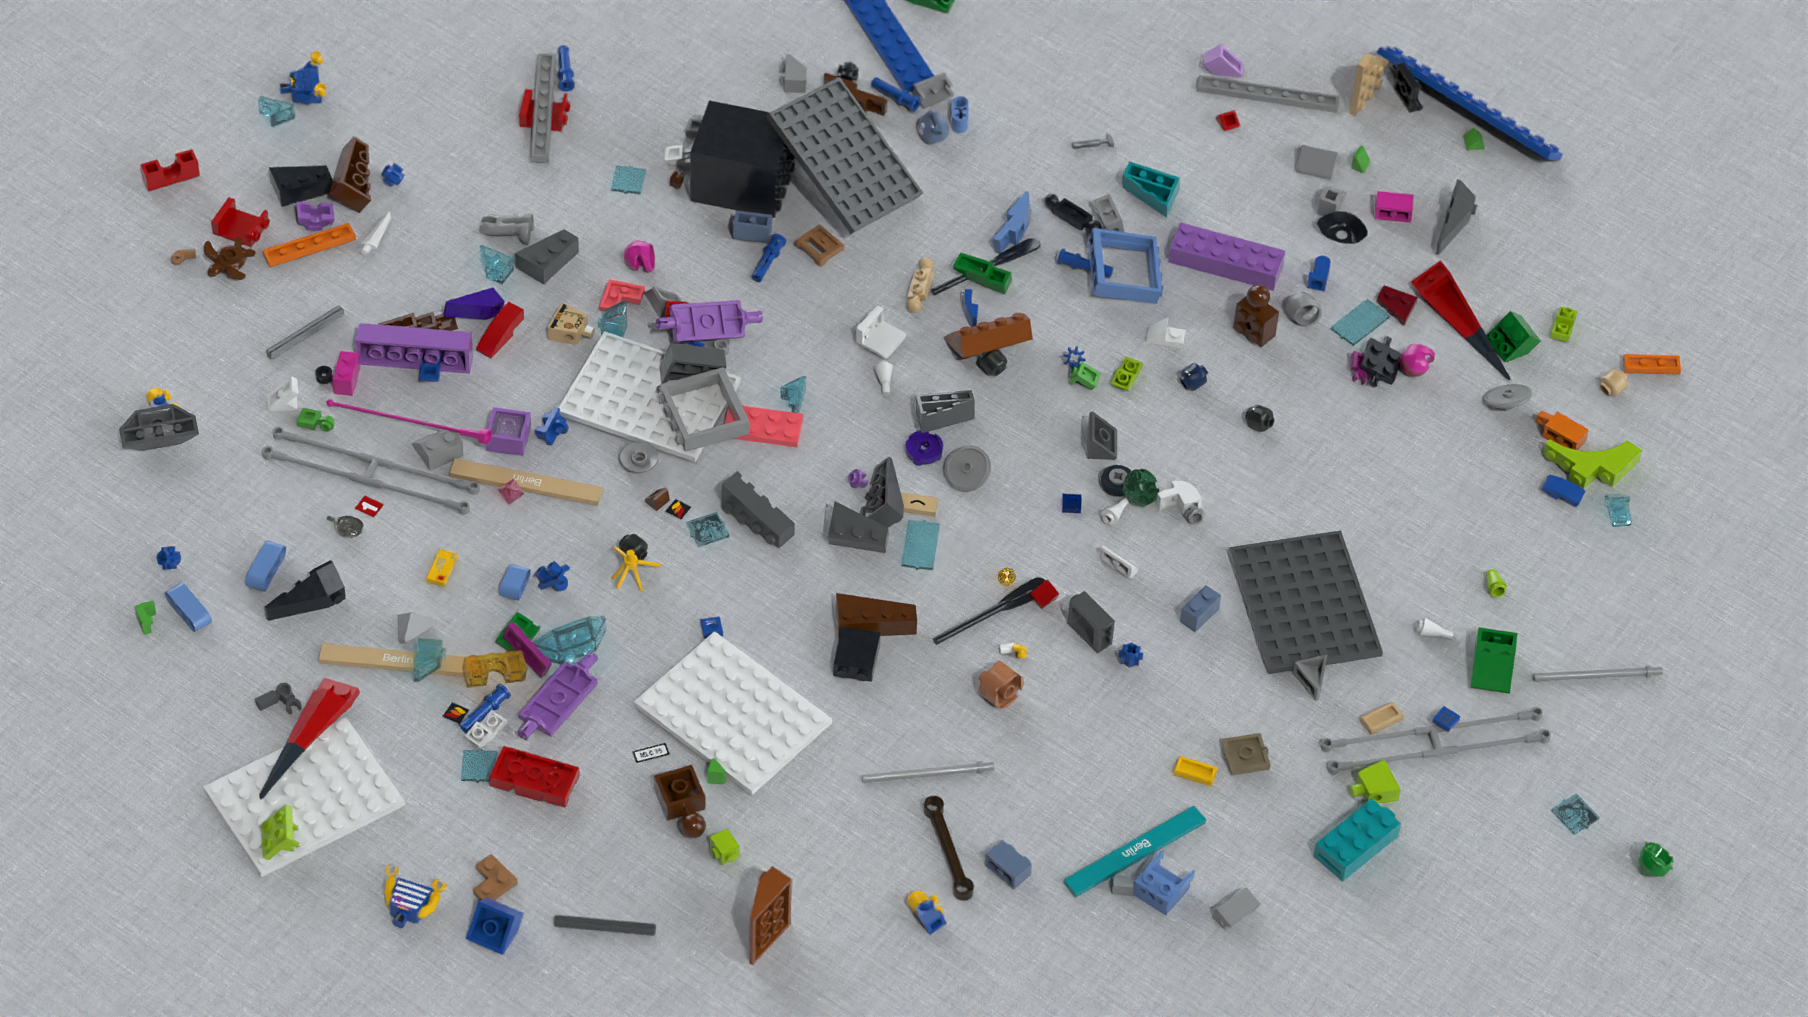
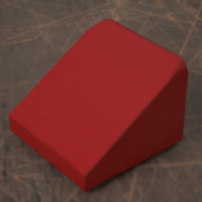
(1228, 120)
(1044, 594)

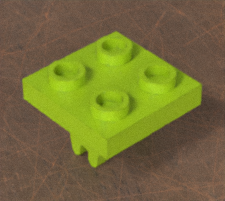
(278, 833)

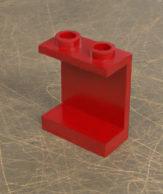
(559, 112)
(233, 223)

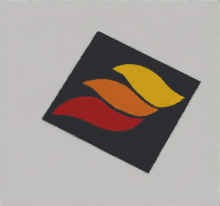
(678, 509)
(455, 713)

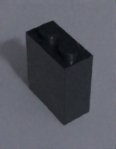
(856, 654)

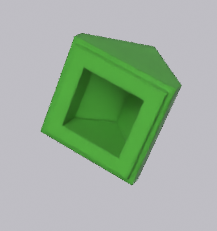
(1473, 140)
(716, 773)

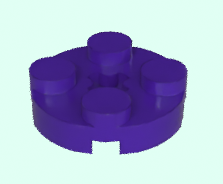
(924, 456)

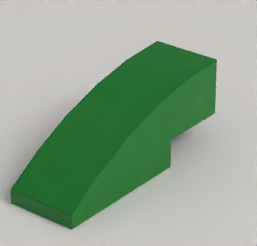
(983, 272)

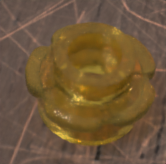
(1006, 576)

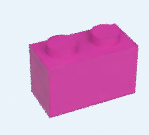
(1394, 206)
(346, 373)

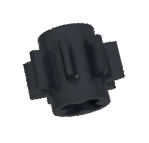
(848, 71)

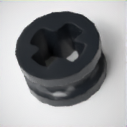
(324, 370)

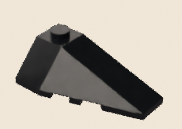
(316, 592)

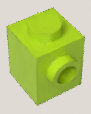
(724, 847)

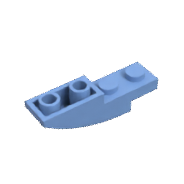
(1016, 225)

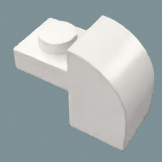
(1181, 494)

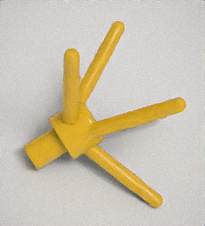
(630, 563)

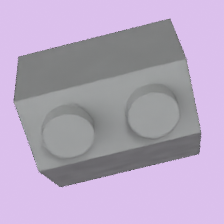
(439, 448)

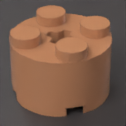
(1000, 684)

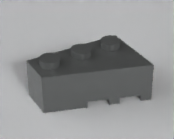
(547, 256)
(689, 360)
(944, 409)
(856, 530)

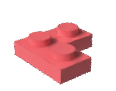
(621, 291)

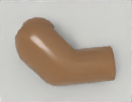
(181, 255)

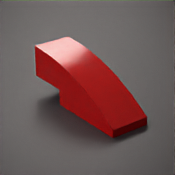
(500, 330)

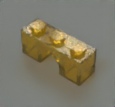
(509, 664)

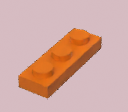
(1652, 364)

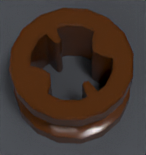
(677, 179)

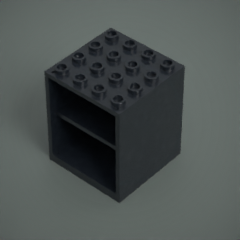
(739, 161)

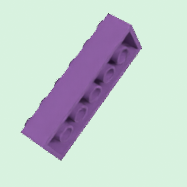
(1226, 256)
(406, 345)

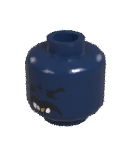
(1193, 377)

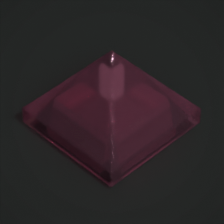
(511, 491)

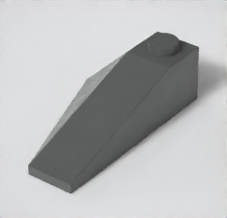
(1457, 216)
(884, 499)

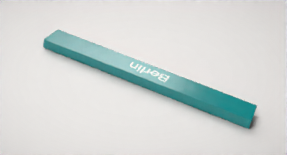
(1134, 851)

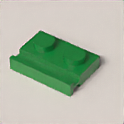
(522, 622)

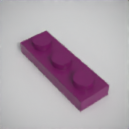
(532, 655)

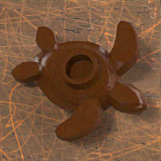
(228, 259)

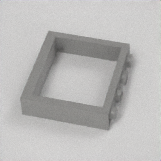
(709, 436)

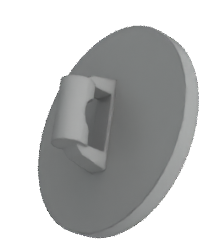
(1508, 396)
(967, 468)

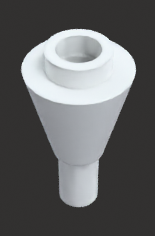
(884, 373)
(1112, 514)
(1429, 628)

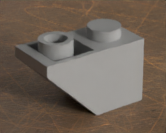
(795, 75)
(1331, 200)

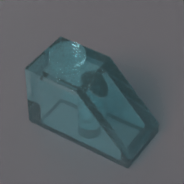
(496, 264)
(614, 319)
(428, 657)

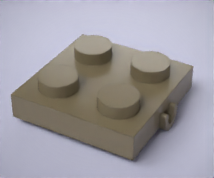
(1246, 754)

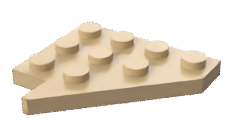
(1367, 81)

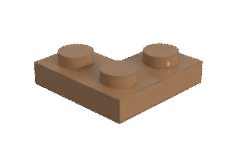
(497, 877)

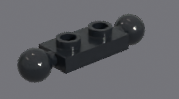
(1072, 213)

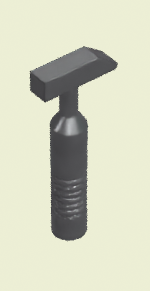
(1094, 142)

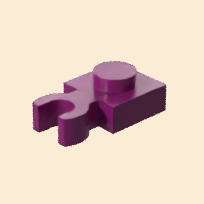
(1355, 361)

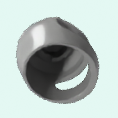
(1302, 304)

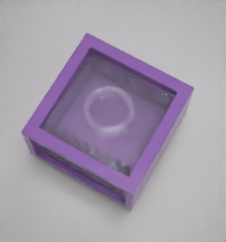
(509, 431)

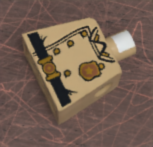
(569, 325)

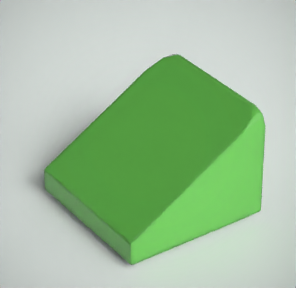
(1360, 160)

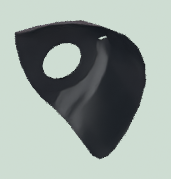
(1335, 221)

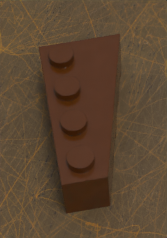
(351, 176)
(875, 615)

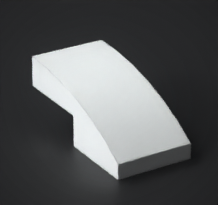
(677, 155)

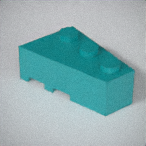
(1151, 186)

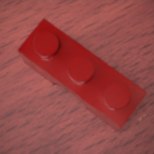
(183, 168)

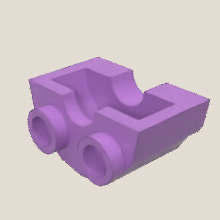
(315, 217)

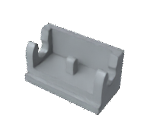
(933, 90)
(1109, 213)
(1235, 908)

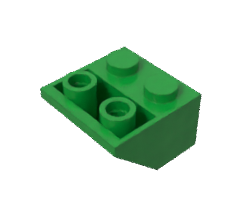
(1513, 337)

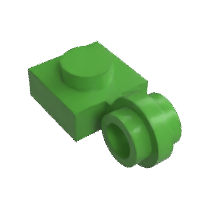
(311, 418)

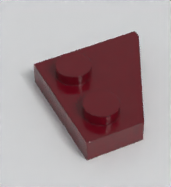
(1397, 303)

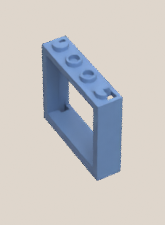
(1128, 241)

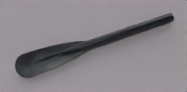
(1019, 250)
(1015, 599)

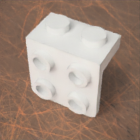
(878, 335)

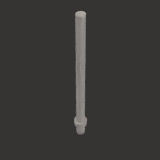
(1647, 671)
(979, 767)

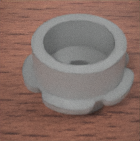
(1194, 515)

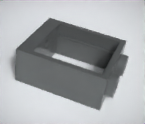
(1091, 622)

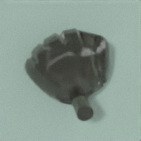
(347, 525)

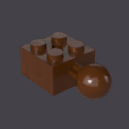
(1256, 317)
(681, 796)

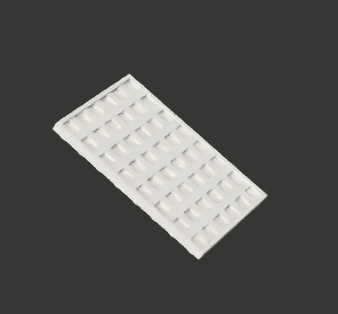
(621, 391)
(733, 712)
(331, 793)

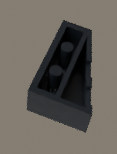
(300, 183)

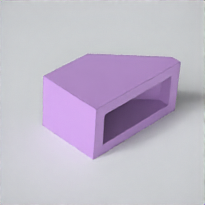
(1223, 62)

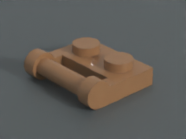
(823, 241)

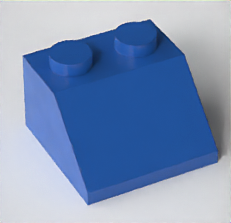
(494, 925)

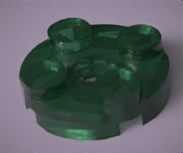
(1133, 491)

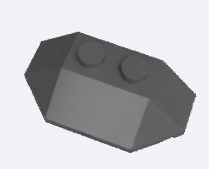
(158, 428)

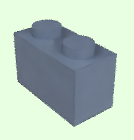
(752, 226)
(1200, 608)
(1008, 864)

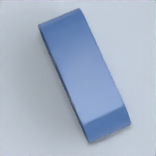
(265, 565)
(188, 607)

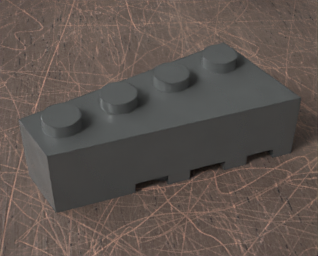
(756, 511)

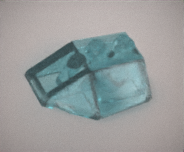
(572, 639)

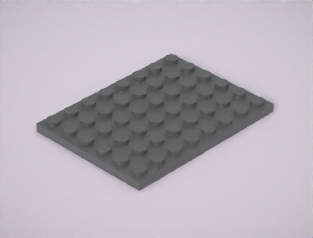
(844, 155)
(1305, 600)

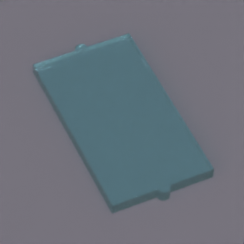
(1360, 322)
(920, 545)

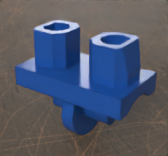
(553, 426)
(552, 576)

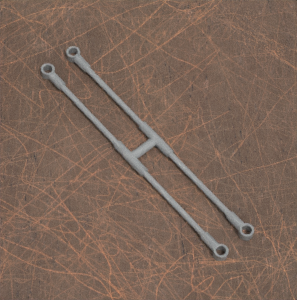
(374, 461)
(1438, 749)

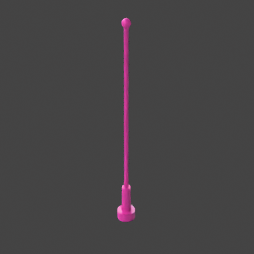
(484, 435)

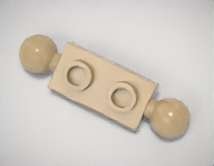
(920, 285)

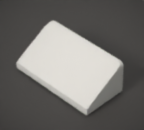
(1117, 562)

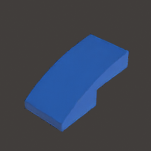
(970, 310)
(430, 372)
(1559, 487)

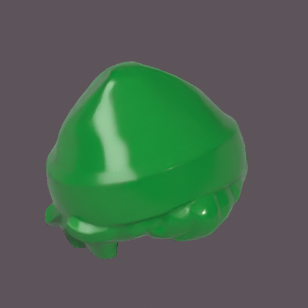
(1654, 860)

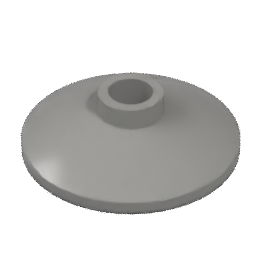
(639, 457)

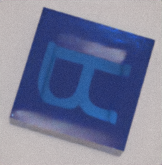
(1071, 503)

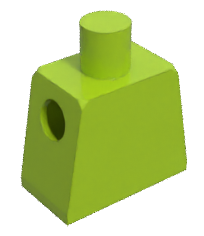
(1376, 783)

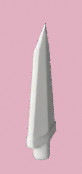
(374, 237)

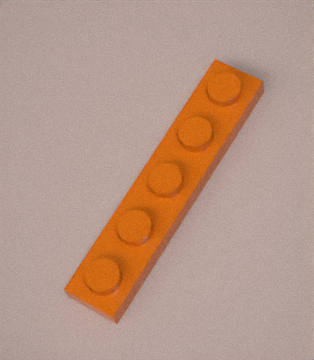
(309, 245)

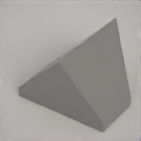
(658, 299)
(412, 625)
(1310, 674)

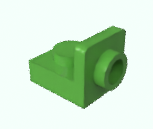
(1084, 374)
(144, 615)

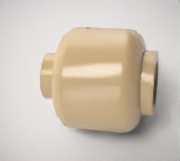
(1613, 382)

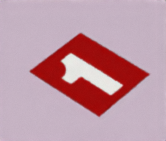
(369, 506)

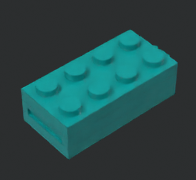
(1357, 839)

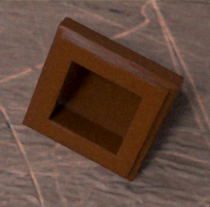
(658, 498)

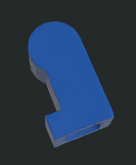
(1320, 276)

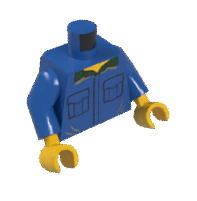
(305, 82)

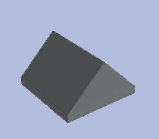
(1101, 438)

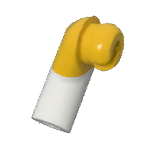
(1013, 647)

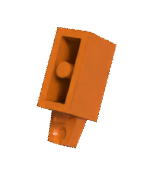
(1562, 430)

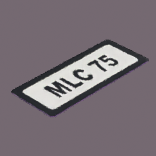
(651, 752)

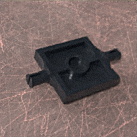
(1406, 87)
(1380, 361)

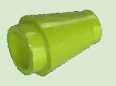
(1495, 583)

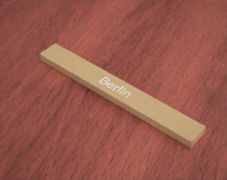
(527, 481)
(383, 659)

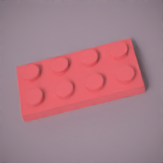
(771, 426)

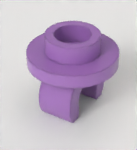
(856, 479)

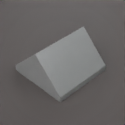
(1316, 162)

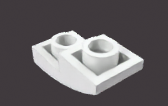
(487, 729)

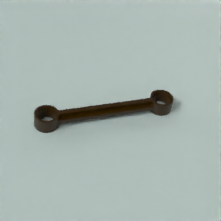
(948, 848)

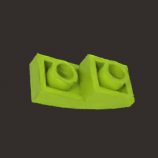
(1564, 324)
(1127, 374)

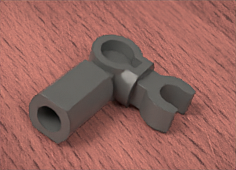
(283, 693)

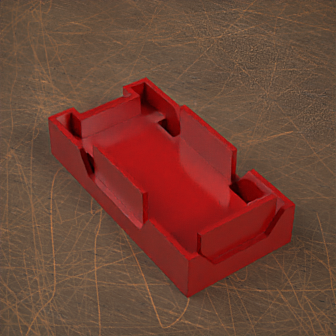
(534, 776)

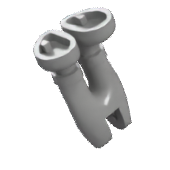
(508, 224)

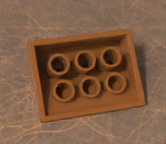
(991, 335)
(769, 912)

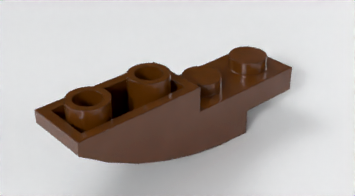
(867, 101)

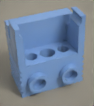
(1161, 887)

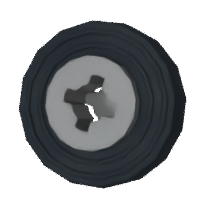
(1113, 479)

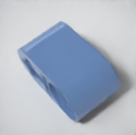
(960, 114)
(514, 582)

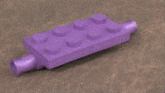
(708, 321)
(558, 697)

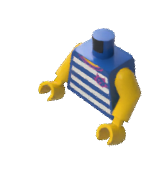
(409, 899)

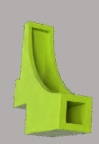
(1586, 466)

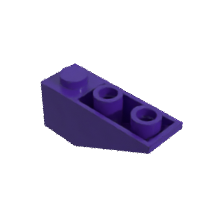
(477, 305)

